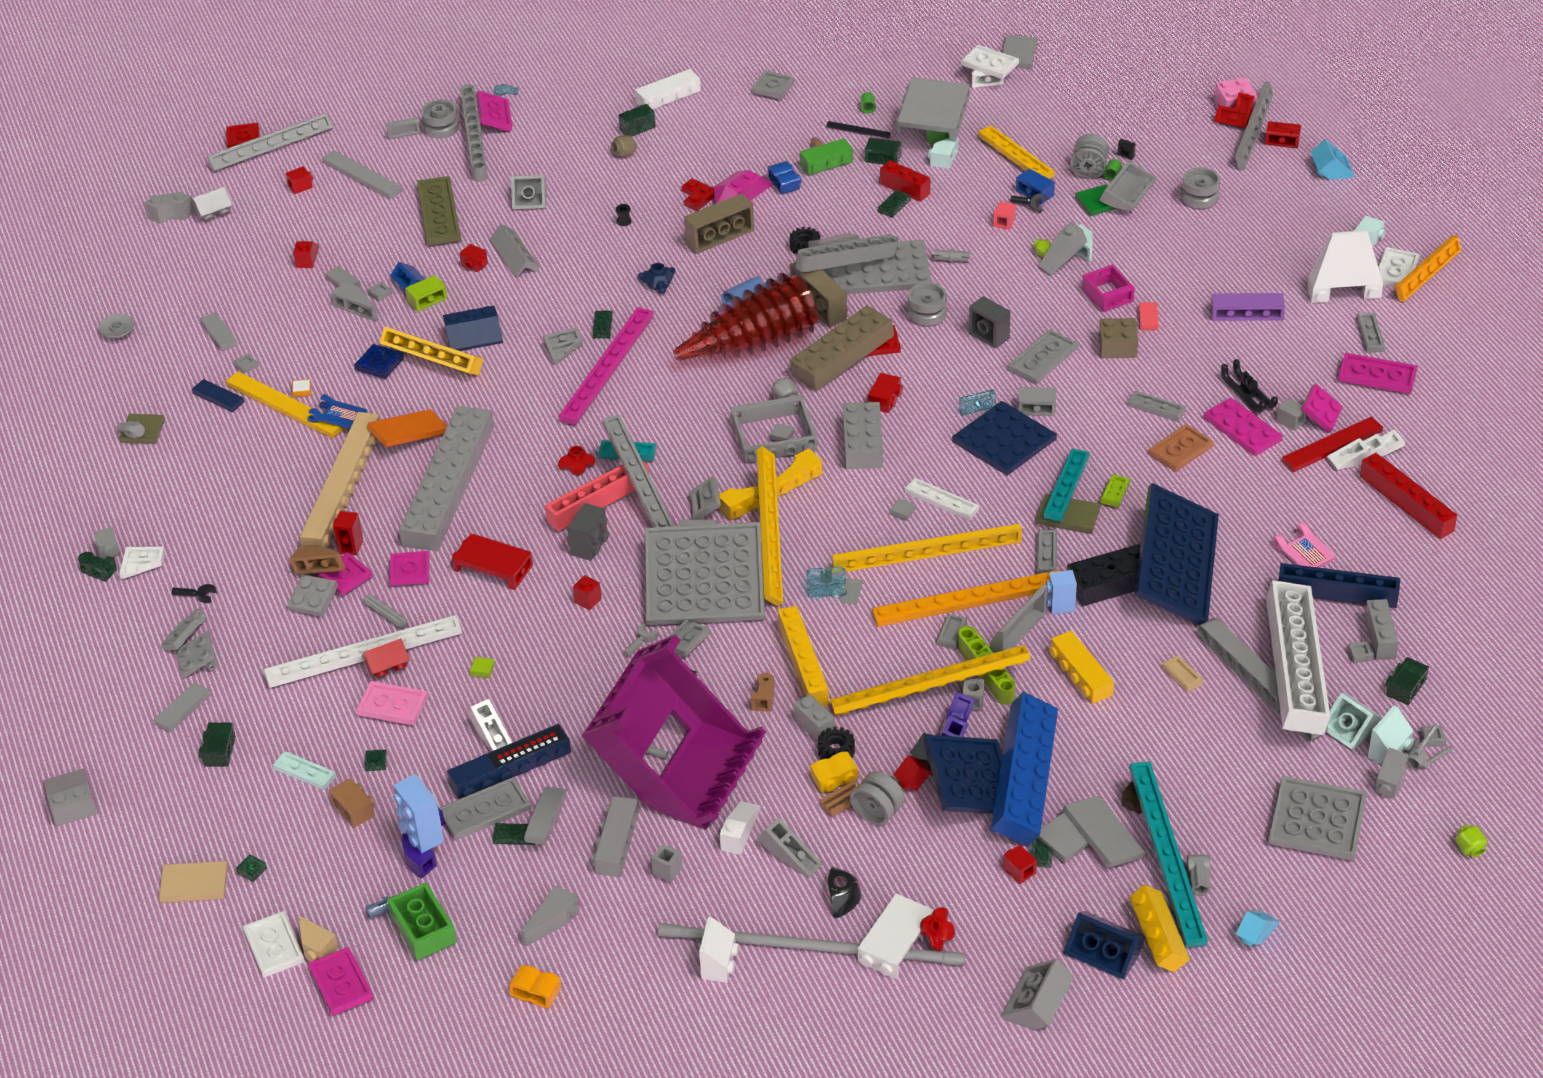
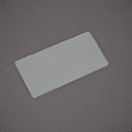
(853, 591)

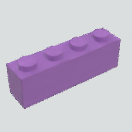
(1247, 306)

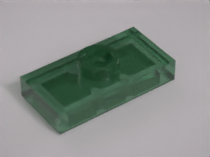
(510, 834)

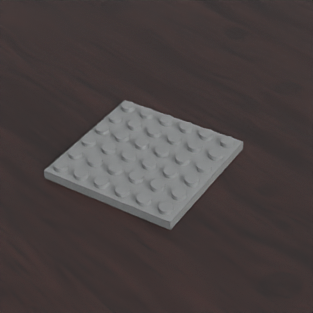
(704, 573)

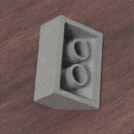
(1038, 995)

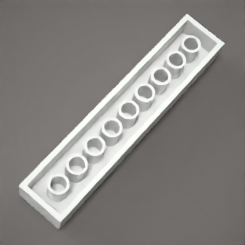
(1297, 658)

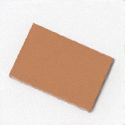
(1181, 447)

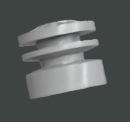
(1089, 156)

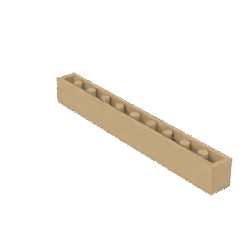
(340, 482)

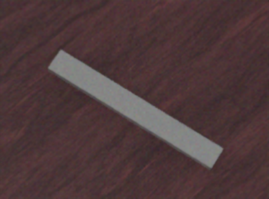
(1254, 126)
(269, 142)
(636, 472)

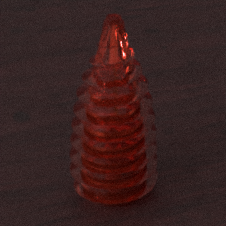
(757, 318)

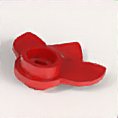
(576, 460)
(938, 928)

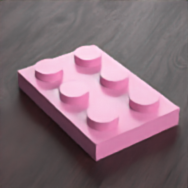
(392, 703)

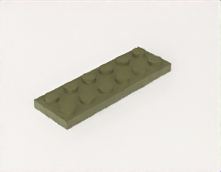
(438, 210)

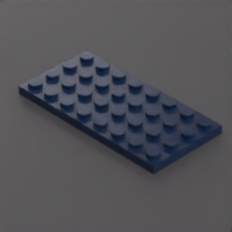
(1177, 555)

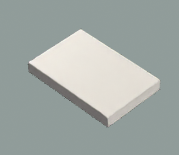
(990, 61)
(1396, 265)
(273, 944)

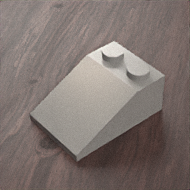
(70, 797)

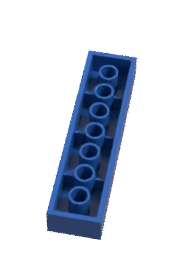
(1024, 769)

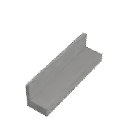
(513, 250)

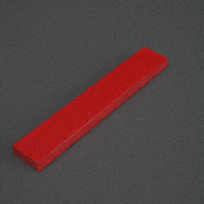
(1331, 443)

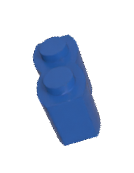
(784, 177)

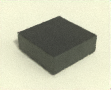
(1126, 149)

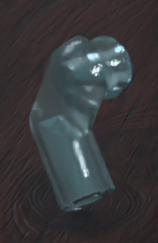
(505, 89)

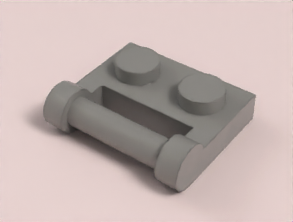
(709, 498)

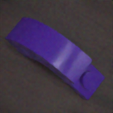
(957, 716)
(420, 862)

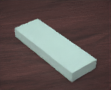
(304, 770)

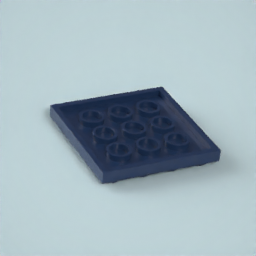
(1004, 438)
(964, 771)

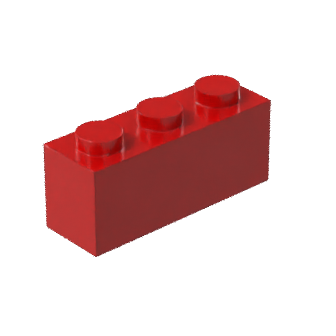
(905, 180)

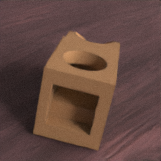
(764, 697)

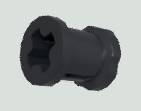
(623, 215)

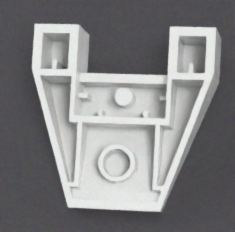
(1345, 263)

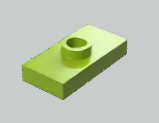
(1115, 490)

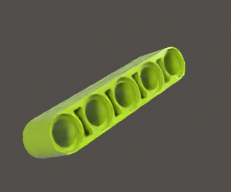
(997, 681)

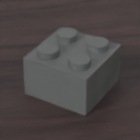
(989, 322)
(588, 532)

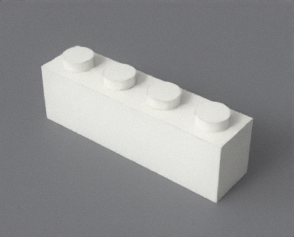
(668, 89)

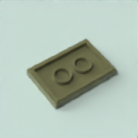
(1080, 516)

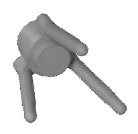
(1418, 756)

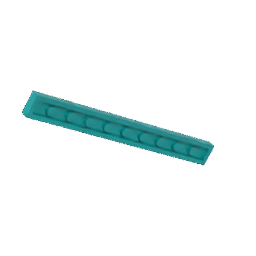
(1168, 855)

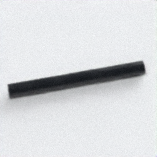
(858, 129)

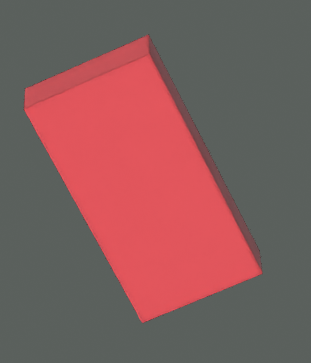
(1148, 315)

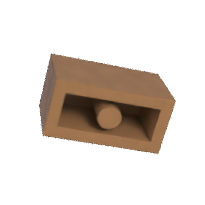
(352, 802)

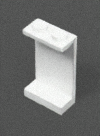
(892, 935)

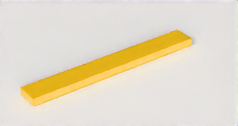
(279, 402)

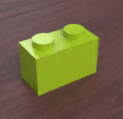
(426, 293)

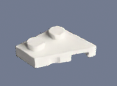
(140, 560)

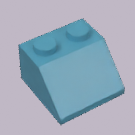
(1331, 161)

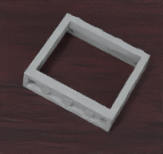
(774, 409)

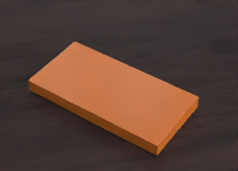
(407, 428)

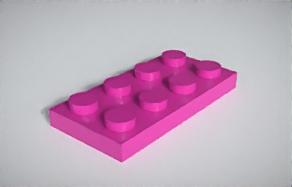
(1377, 373)
(1243, 426)

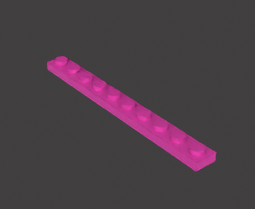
(606, 366)

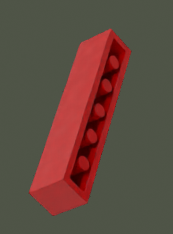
(1408, 495)

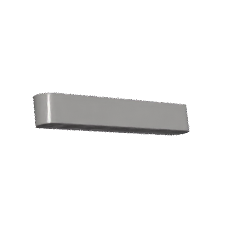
(846, 253)

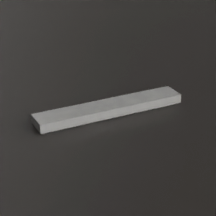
(362, 174)

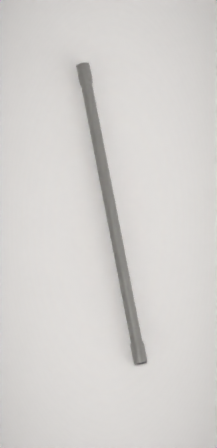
(677, 931)

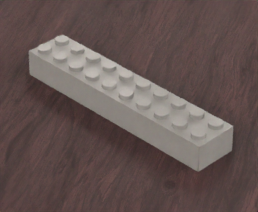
(446, 479)

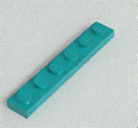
(1066, 485)

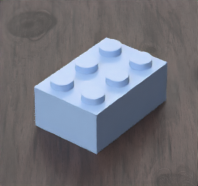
(418, 813)

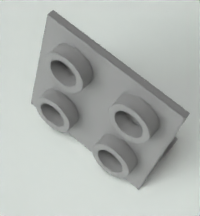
(196, 655)

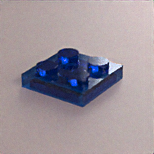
(379, 361)

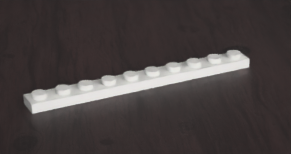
(353, 653)

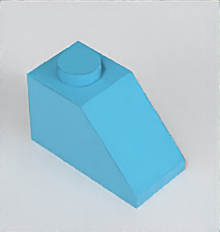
(1256, 927)

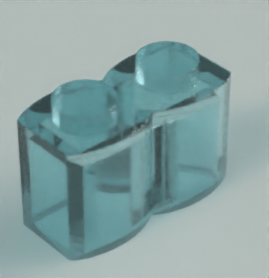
(826, 582)

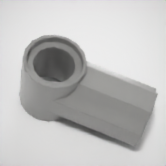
(1199, 869)

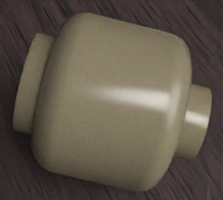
(623, 146)

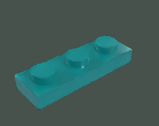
(645, 450)

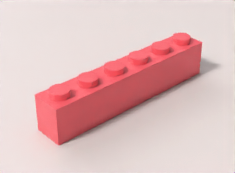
(597, 492)

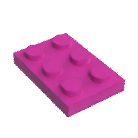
(494, 111)
(340, 981)

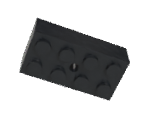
(1106, 575)

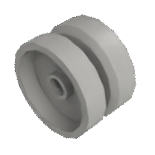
(440, 119)
(1200, 187)
(927, 303)
(877, 798)

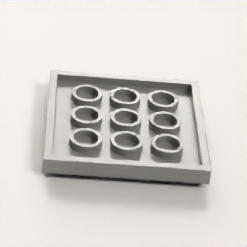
(1318, 818)

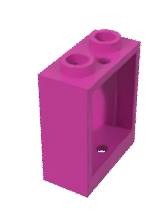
(1106, 301)

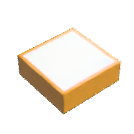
(301, 388)

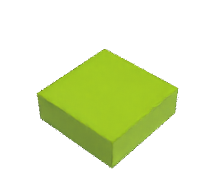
(482, 667)

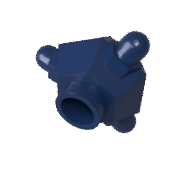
(657, 277)

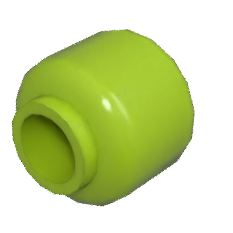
(1471, 841)

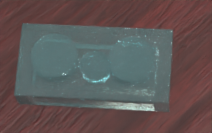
(977, 402)

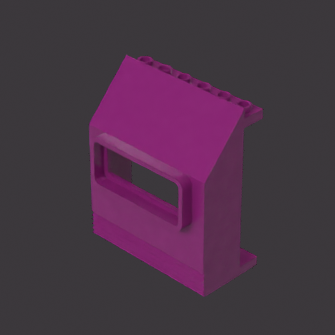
(708, 756)

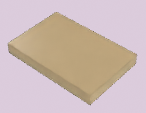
(193, 881)

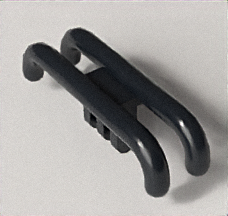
(1247, 388)

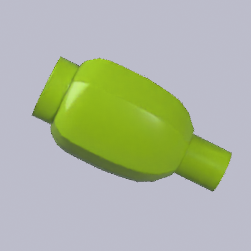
(1041, 247)

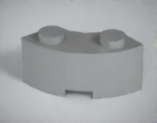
(169, 207)

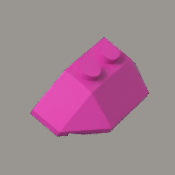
(741, 182)

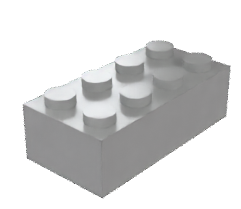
(862, 435)

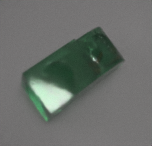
(96, 566)

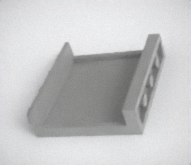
(934, 106)

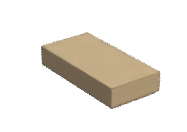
(1182, 673)

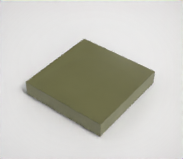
(152, 424)

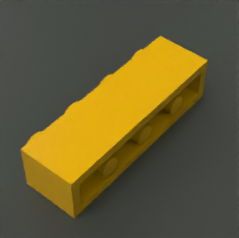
(1081, 667)
(1159, 928)

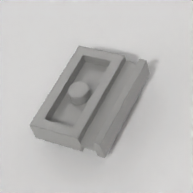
(690, 635)

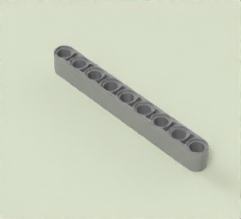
(473, 132)
(1244, 663)

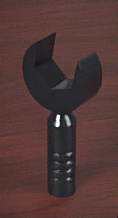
(1034, 201)
(201, 592)

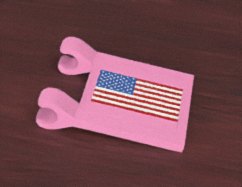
(1306, 550)

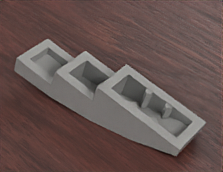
(545, 815)

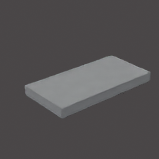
(1042, 356)
(485, 808)
(1103, 831)

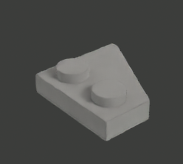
(562, 343)

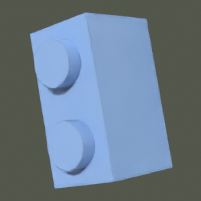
(1061, 592)

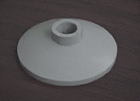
(116, 325)

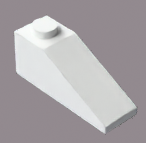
(488, 725)
(738, 827)

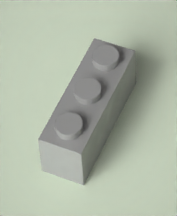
(1381, 629)

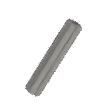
(384, 610)

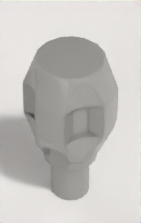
(131, 429)

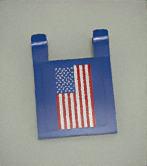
(336, 412)

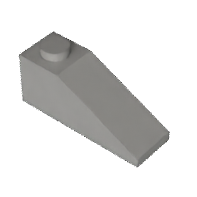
(1064, 246)
(352, 299)
(789, 848)
(551, 915)

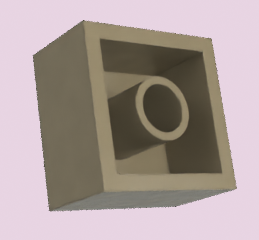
(1118, 338)

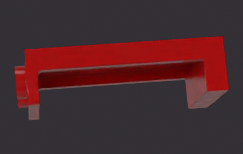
(493, 559)

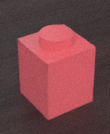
(1004, 215)

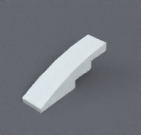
(1356, 451)

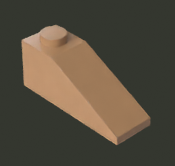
(316, 560)

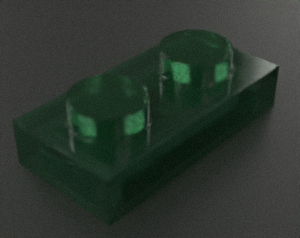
(894, 203)
(602, 324)

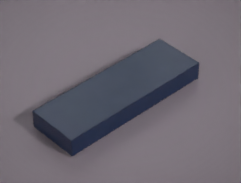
(218, 395)

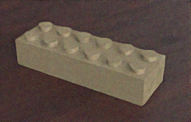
(841, 348)

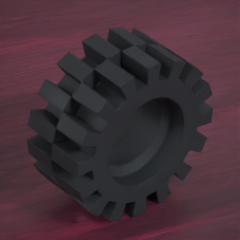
(800, 238)
(835, 737)

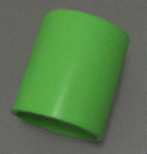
(868, 102)
(1112, 169)

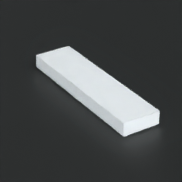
(942, 499)

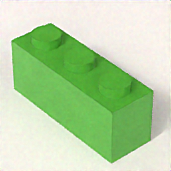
(826, 156)

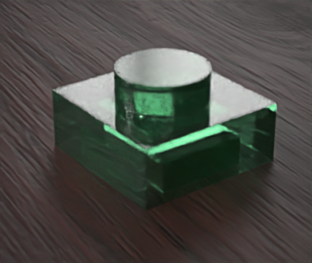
(376, 760)
(251, 868)

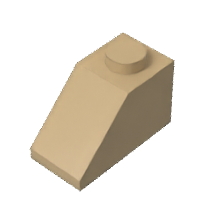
(316, 940)

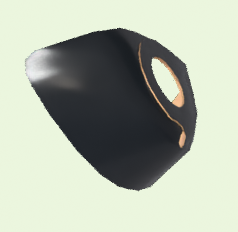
(843, 898)

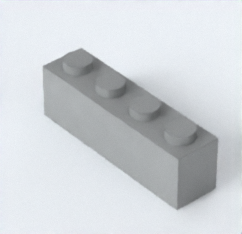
(616, 836)

